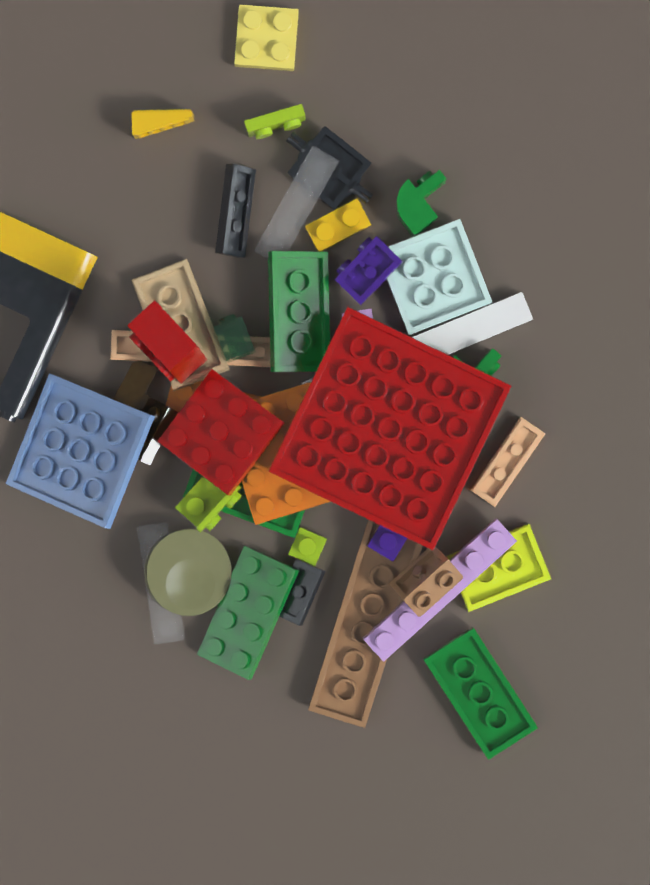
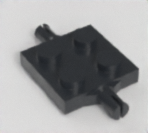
(346, 175)

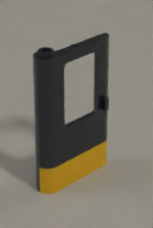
(44, 282)

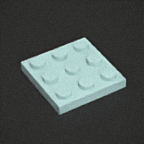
(437, 278)

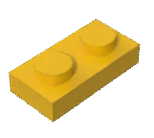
(338, 225)

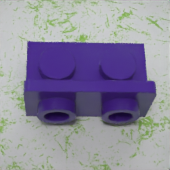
(368, 269)

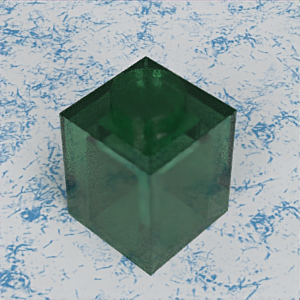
(234, 338)

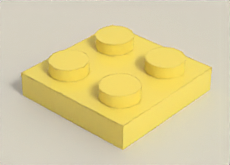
(266, 37)

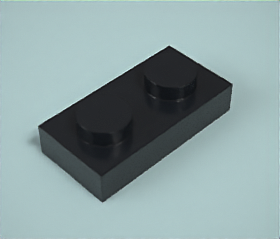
(302, 592)

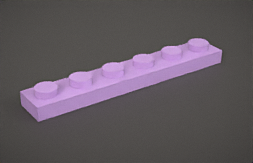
(469, 561)

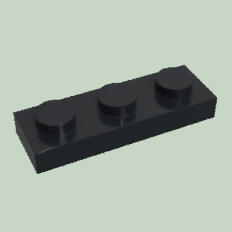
(235, 210)

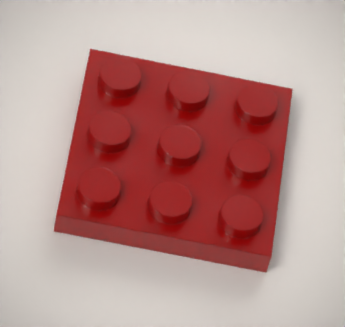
(221, 432)

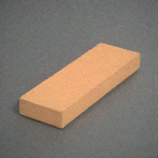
(507, 461)

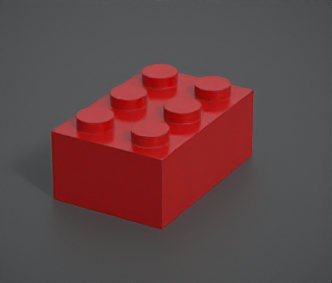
(166, 343)

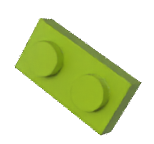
(289, 118)

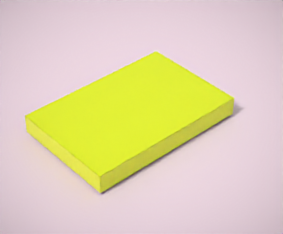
(511, 573)

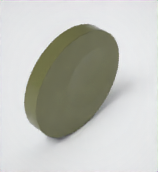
(187, 572)

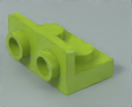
(204, 504)

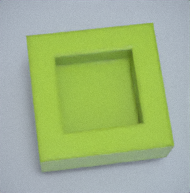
(307, 546)

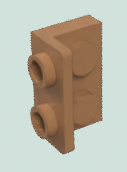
(426, 580)

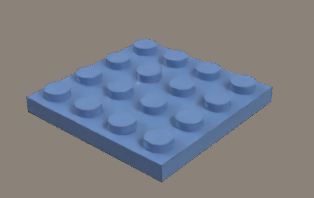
(80, 450)

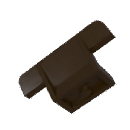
(133, 394)

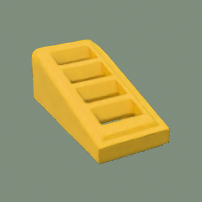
(155, 121)

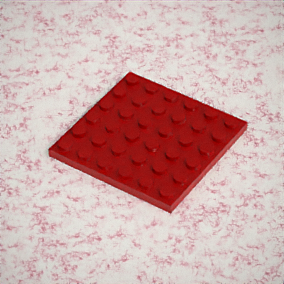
(390, 428)

